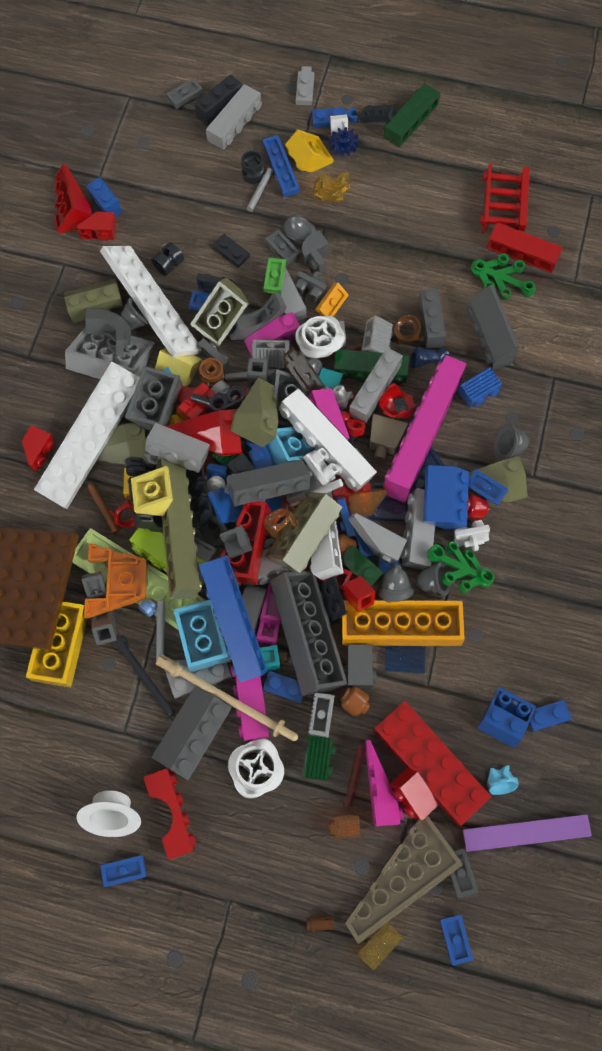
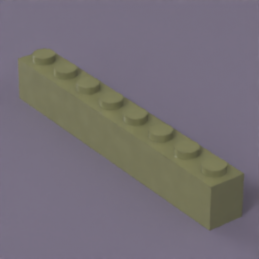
(179, 536)

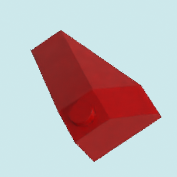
(70, 203)

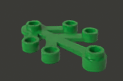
(501, 276)
(481, 576)

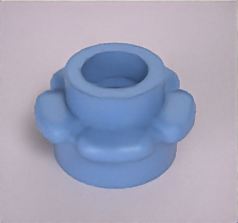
(148, 607)

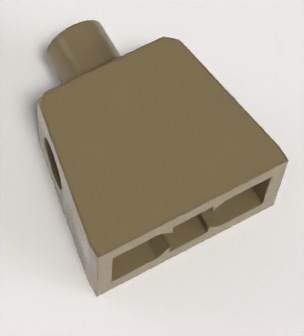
(386, 436)

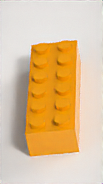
(404, 624)

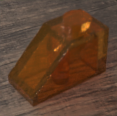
(365, 502)

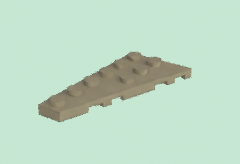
(411, 872)

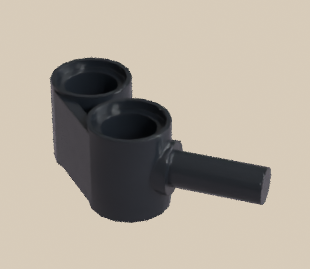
(225, 399)

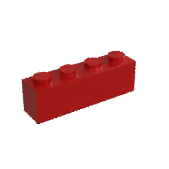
(524, 247)

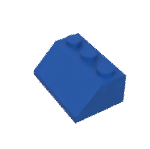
(446, 497)

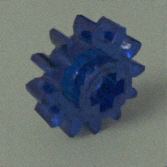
(343, 141)

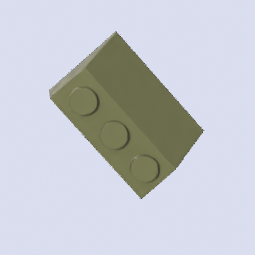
(100, 295)
(220, 311)

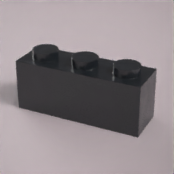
(216, 99)

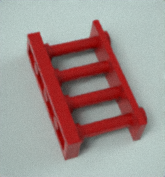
(521, 194)

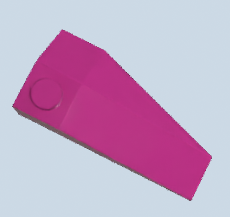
(384, 804)

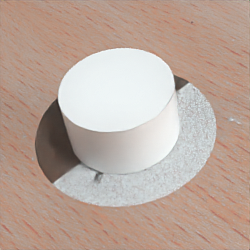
(109, 815)

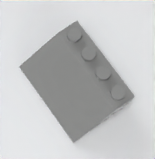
(94, 352)

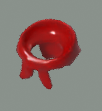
(124, 524)

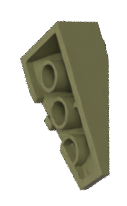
(257, 414)
(125, 442)
(509, 474)

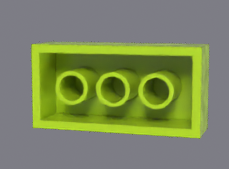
(151, 546)

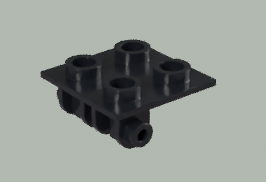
(332, 600)

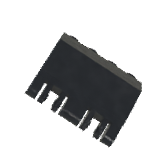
(197, 488)

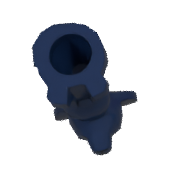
(423, 357)

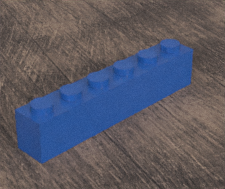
(233, 619)

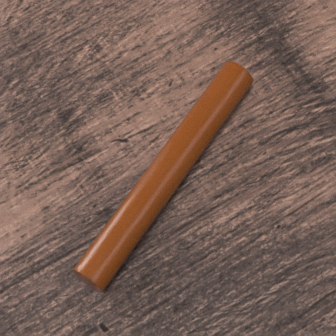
(103, 508)

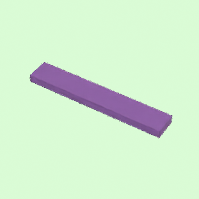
(526, 833)

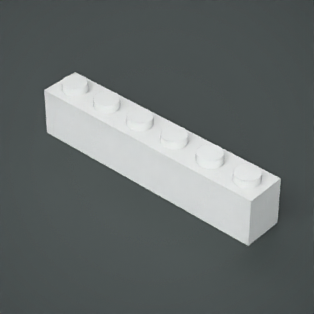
(322, 434)
(327, 559)

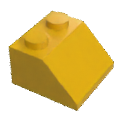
(308, 151)

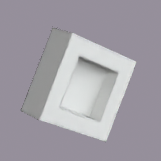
(338, 121)

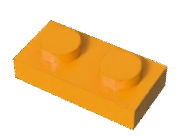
(332, 300)

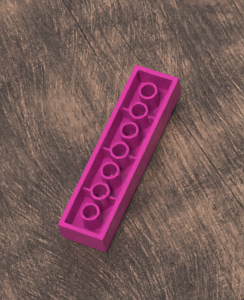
(424, 428)

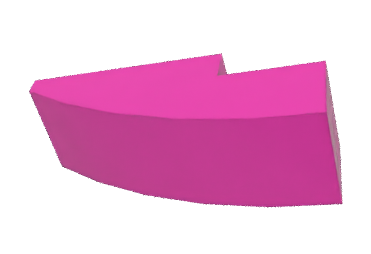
(269, 621)

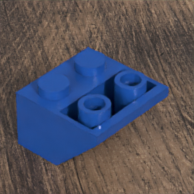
(506, 717)

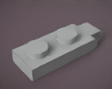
(305, 86)

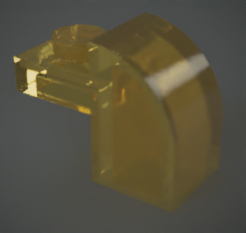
(331, 189)

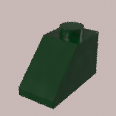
(361, 565)

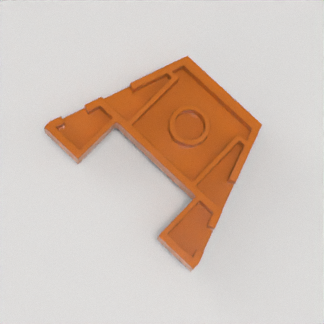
(124, 580)

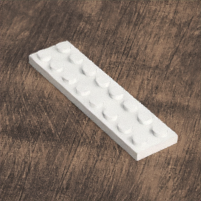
(151, 301)
(88, 436)

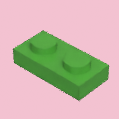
(274, 275)

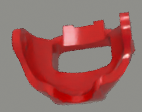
(387, 402)

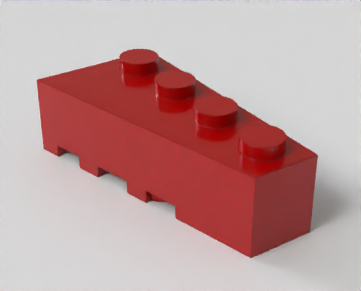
(247, 565)

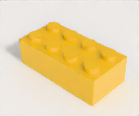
(59, 664)

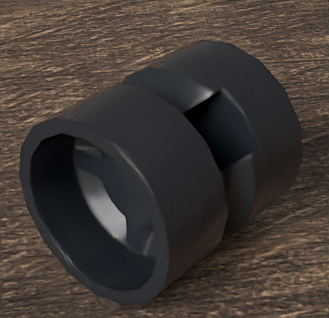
(252, 167)
(168, 258)

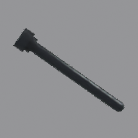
(121, 645)

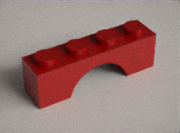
(178, 839)

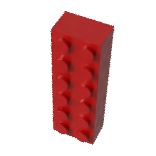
(442, 772)

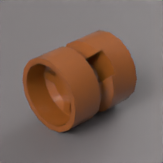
(211, 371)

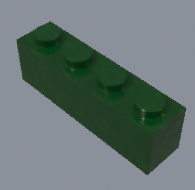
(411, 115)
(361, 363)

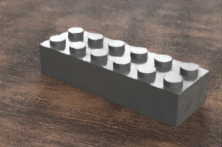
(308, 632)

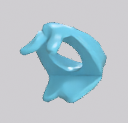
(501, 781)

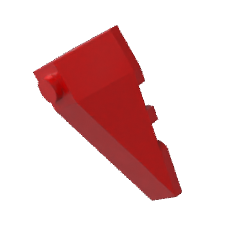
(213, 429)

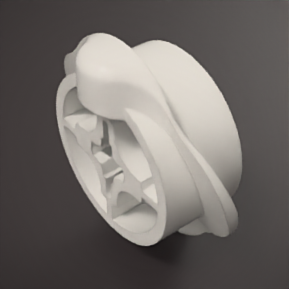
(323, 342)
(262, 747)

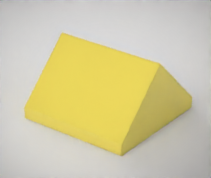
(183, 366)
(152, 492)

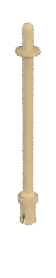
(177, 669)

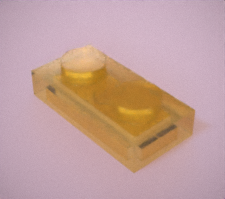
(380, 945)

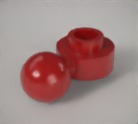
(354, 426)

